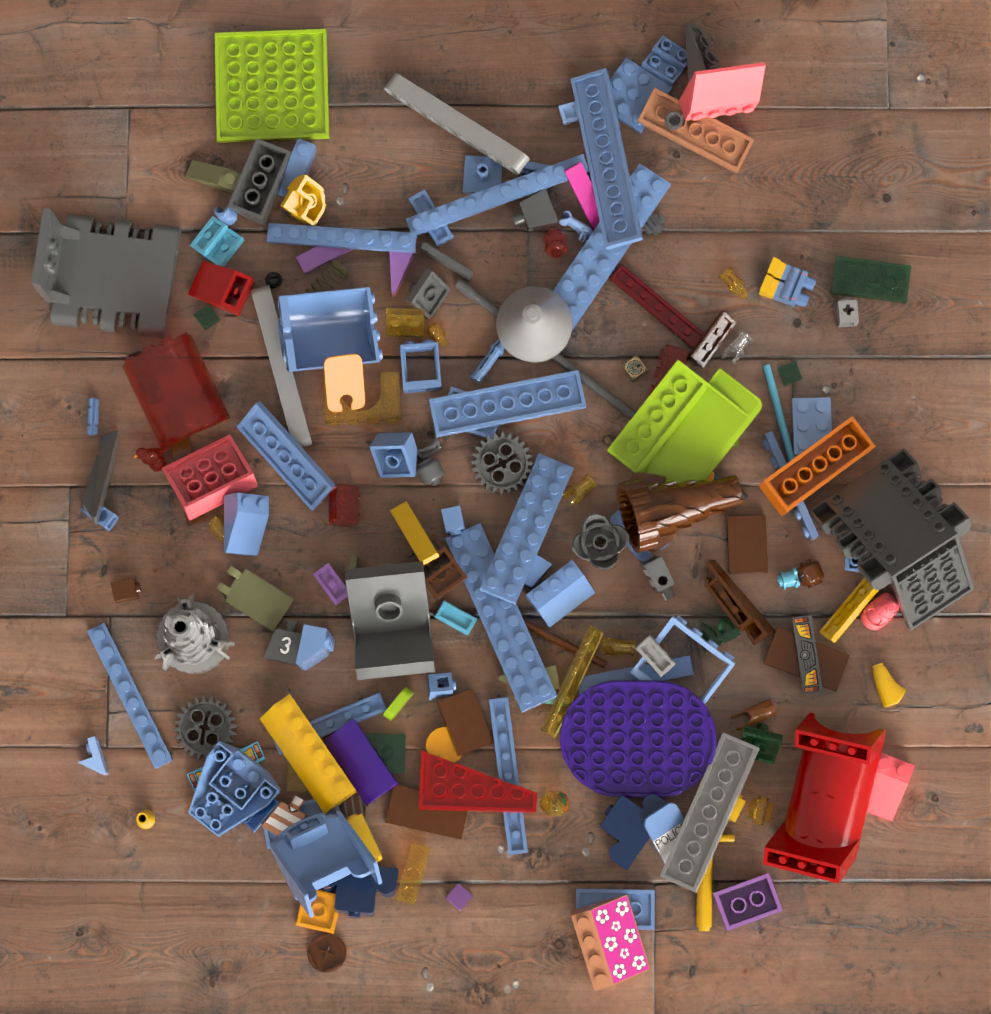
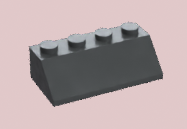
(260, 181)

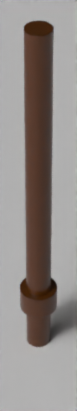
(559, 641)

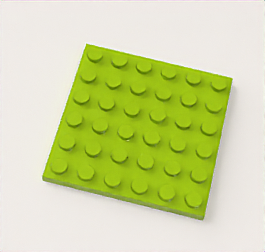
(271, 85)

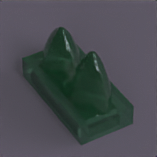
(726, 631)

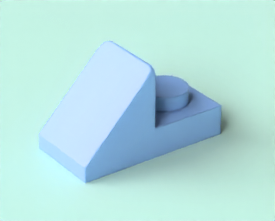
(97, 760)

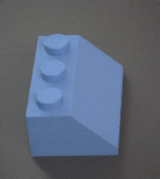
(560, 593)

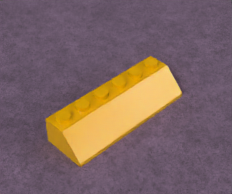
(307, 754)

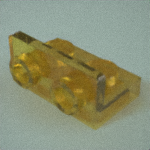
(405, 322)

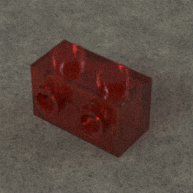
(344, 506)

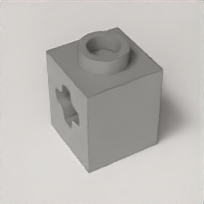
(843, 319)

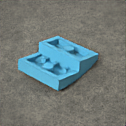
(217, 242)

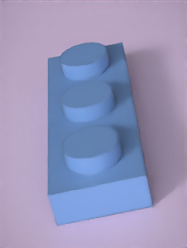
(421, 202)

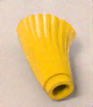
(888, 690)

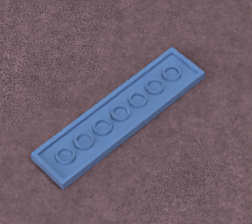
(507, 403)
(526, 529)

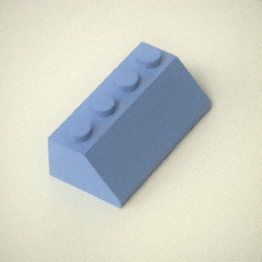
(314, 646)

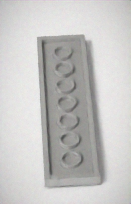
(709, 812)

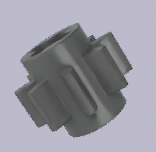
(655, 224)

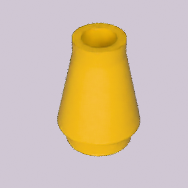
(150, 819)

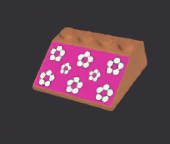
(610, 941)

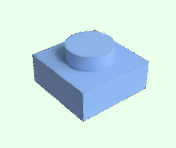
(568, 113)

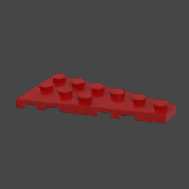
(460, 788)

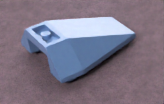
(230, 789)

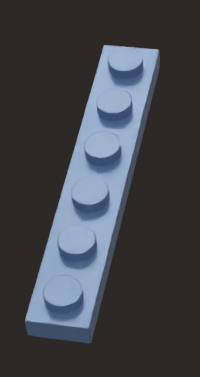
(800, 512)

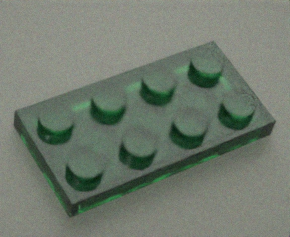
(871, 279)

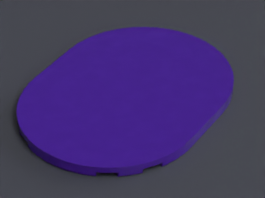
(638, 738)

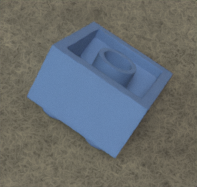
(395, 454)

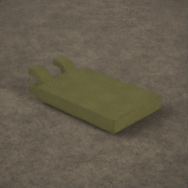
(256, 598)

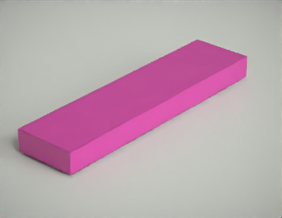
(584, 192)

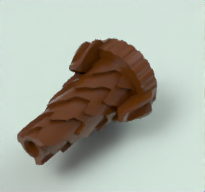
(657, 509)

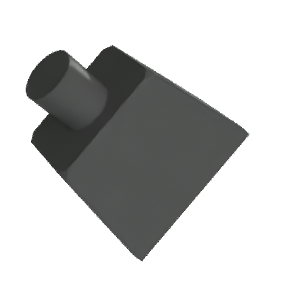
(536, 213)

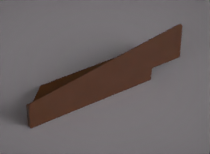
(736, 604)

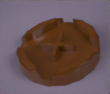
(326, 952)

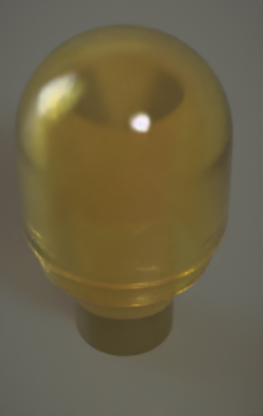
(437, 334)

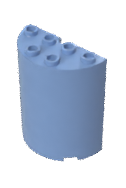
(327, 326)

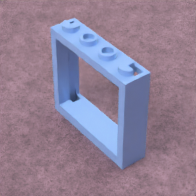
(696, 635)

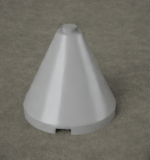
(534, 324)

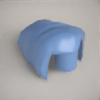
(226, 216)

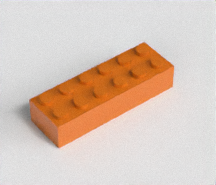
(816, 466)

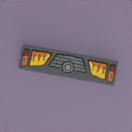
(807, 654)

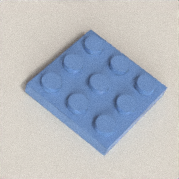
(631, 91)

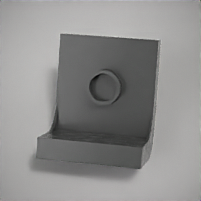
(390, 620)

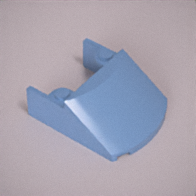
(319, 853)

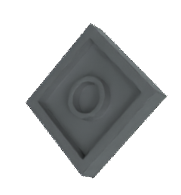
(428, 293)

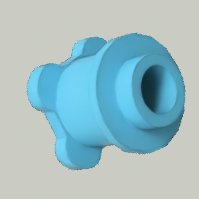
(788, 579)

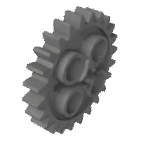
(493, 447)
(187, 725)

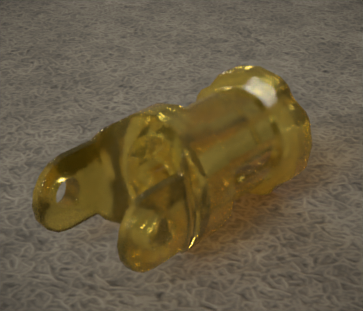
(735, 287)
(580, 489)
(618, 647)

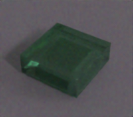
(207, 317)
(789, 373)

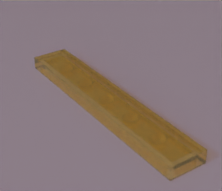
(572, 681)

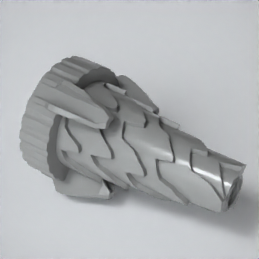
(200, 644)

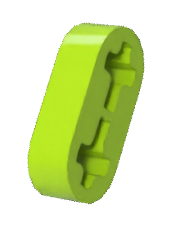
(398, 703)

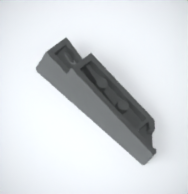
(101, 475)

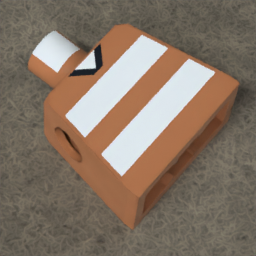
(284, 816)

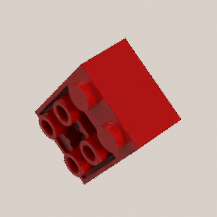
(222, 287)

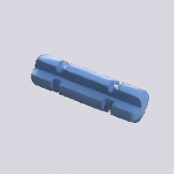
(93, 416)

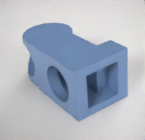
(107, 518)

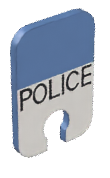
(663, 828)

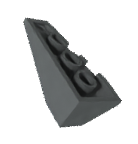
(698, 52)

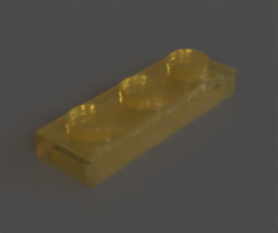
(413, 874)

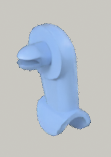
(582, 229)

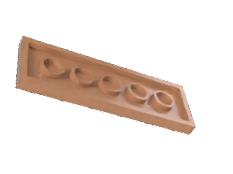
(705, 136)

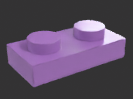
(331, 584)

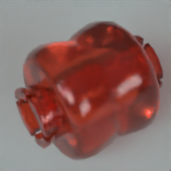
(555, 243)

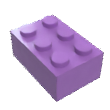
(747, 902)

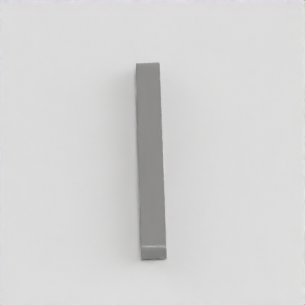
(456, 123)
(284, 380)

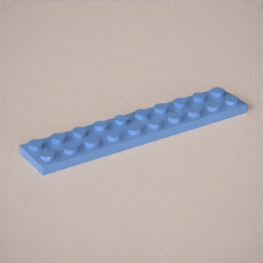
(606, 159)
(594, 262)
(502, 622)

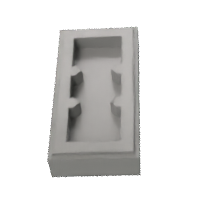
(655, 655)

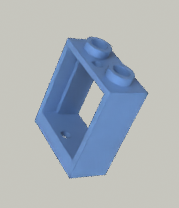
(425, 385)

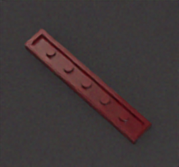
(656, 306)

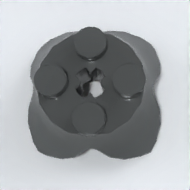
(597, 527)

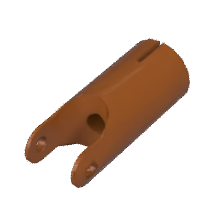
(757, 713)

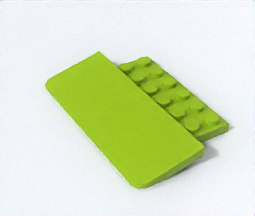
(686, 425)

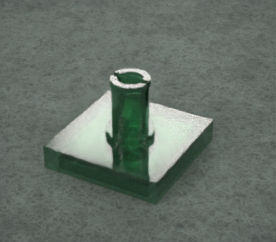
(766, 741)
(391, 749)

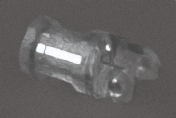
(738, 346)

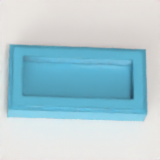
(455, 618)

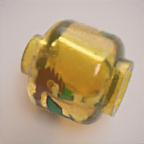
(554, 803)

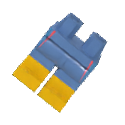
(785, 284)

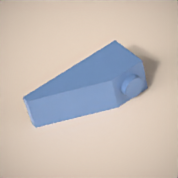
(298, 164)

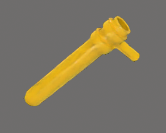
(704, 894)

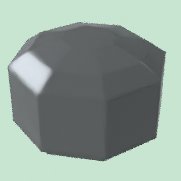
(673, 120)

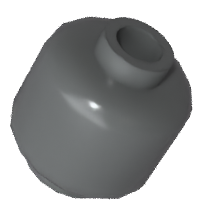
(430, 471)

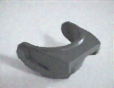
(431, 449)

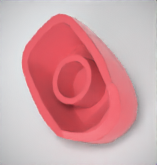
(879, 611)

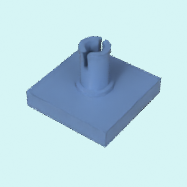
(480, 174)

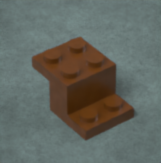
(441, 573)

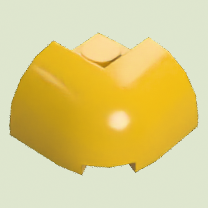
(305, 200)

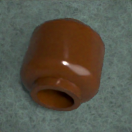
(810, 573)

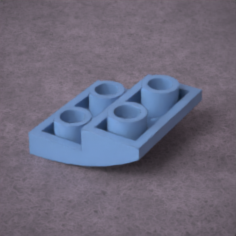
(666, 61)

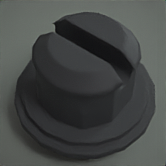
(273, 279)

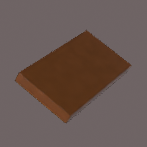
(783, 657)
(405, 812)

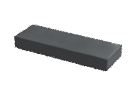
(446, 261)

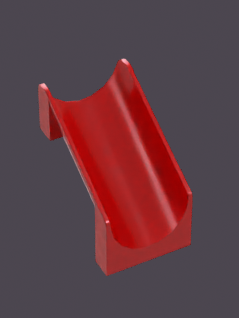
(826, 802)

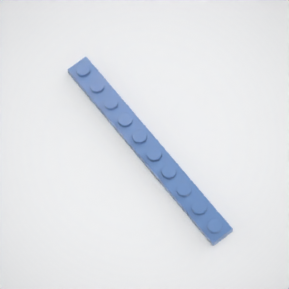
(492, 197)

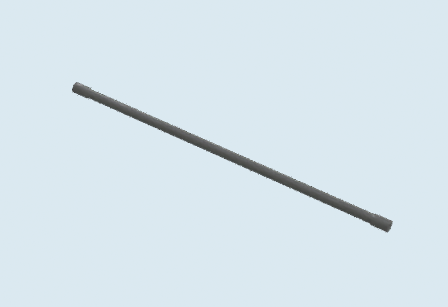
(470, 292)

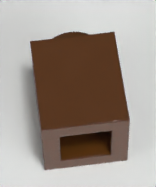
(126, 590)

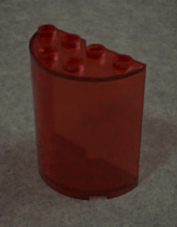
(175, 389)

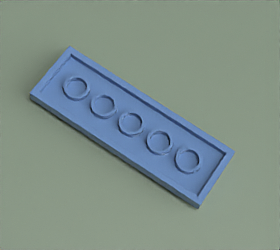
(286, 456)

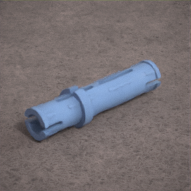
(495, 351)

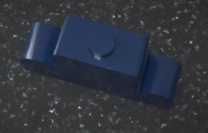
(626, 825)
(358, 895)

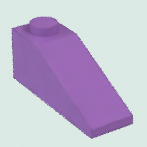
(399, 266)

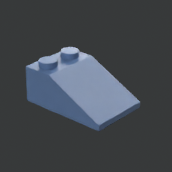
(244, 522)

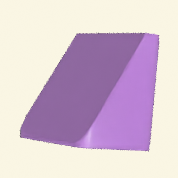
(459, 897)

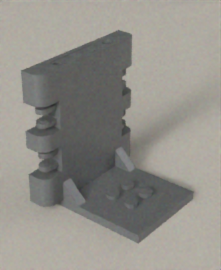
(106, 273)
(901, 536)

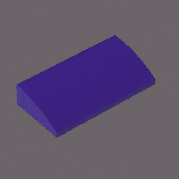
(360, 762)

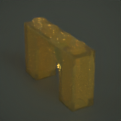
(386, 409)

